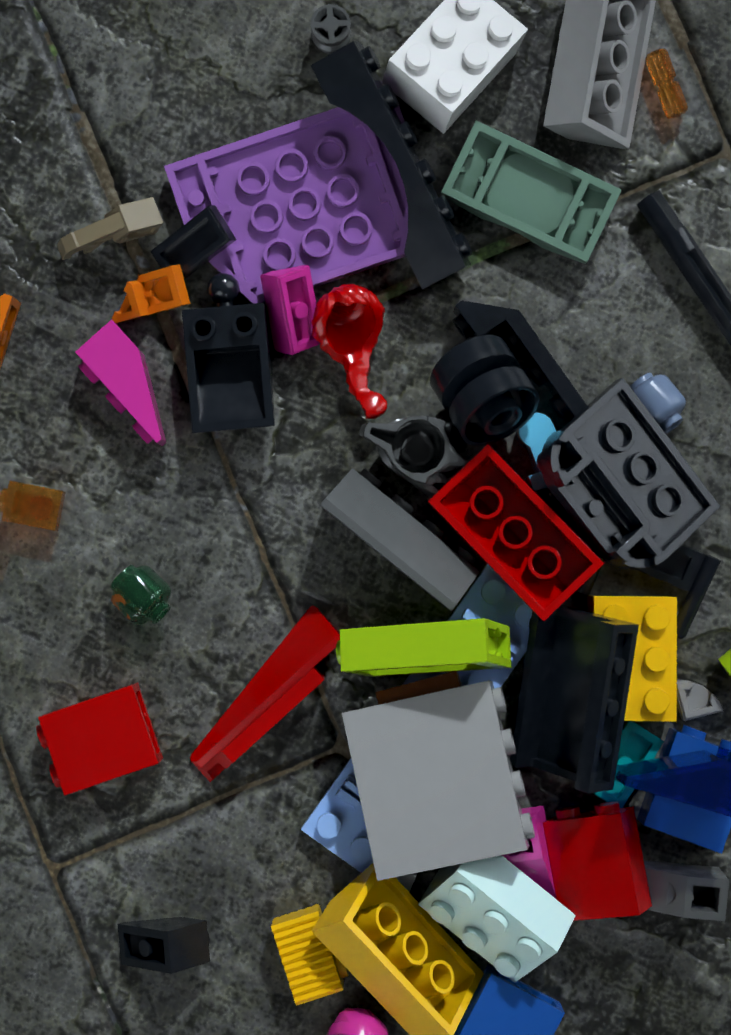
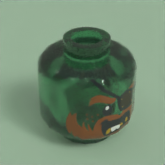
(141, 595)

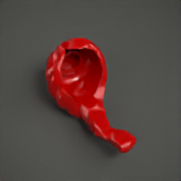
(348, 331)

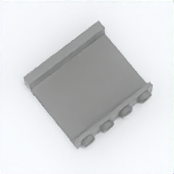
(437, 780)

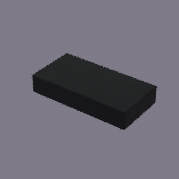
(195, 242)

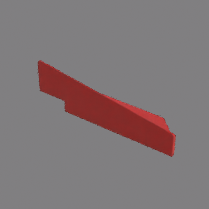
(270, 694)

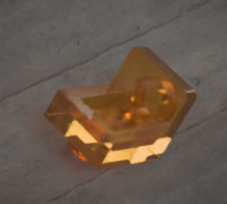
(32, 505)

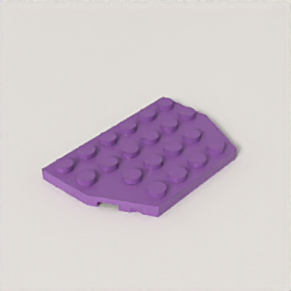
(299, 197)

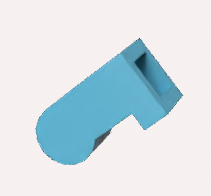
(532, 438)

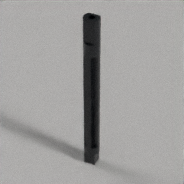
(689, 259)

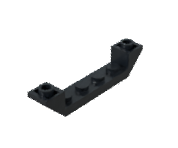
(481, 319)

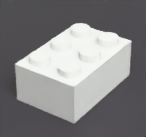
(453, 58)

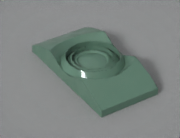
(530, 193)

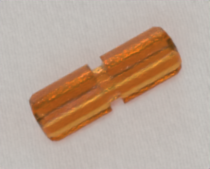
(663, 76)

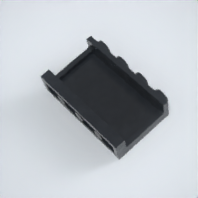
(574, 696)

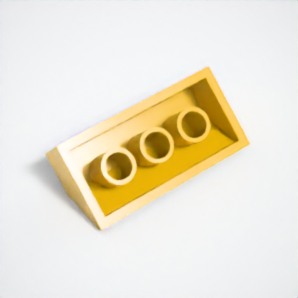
(399, 954)

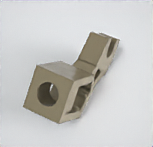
(121, 224)

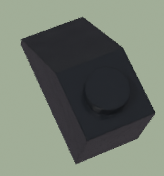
(164, 944)

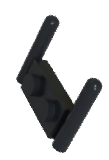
(684, 569)

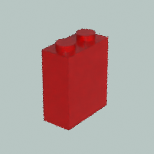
(99, 739)
(597, 862)

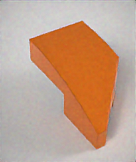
(153, 294)

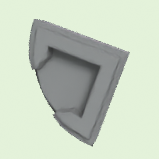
(695, 700)

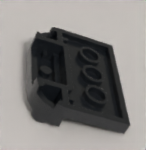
(624, 481)

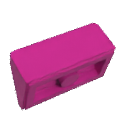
(290, 308)

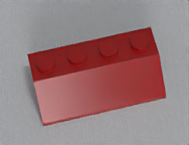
(516, 532)

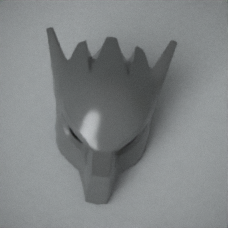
(417, 449)

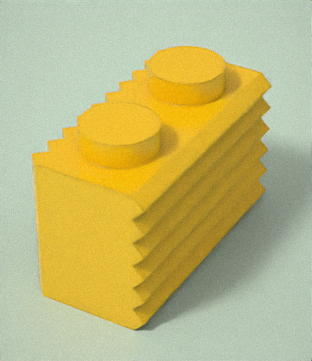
(306, 960)

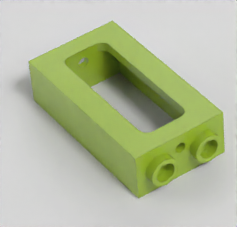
(424, 648)

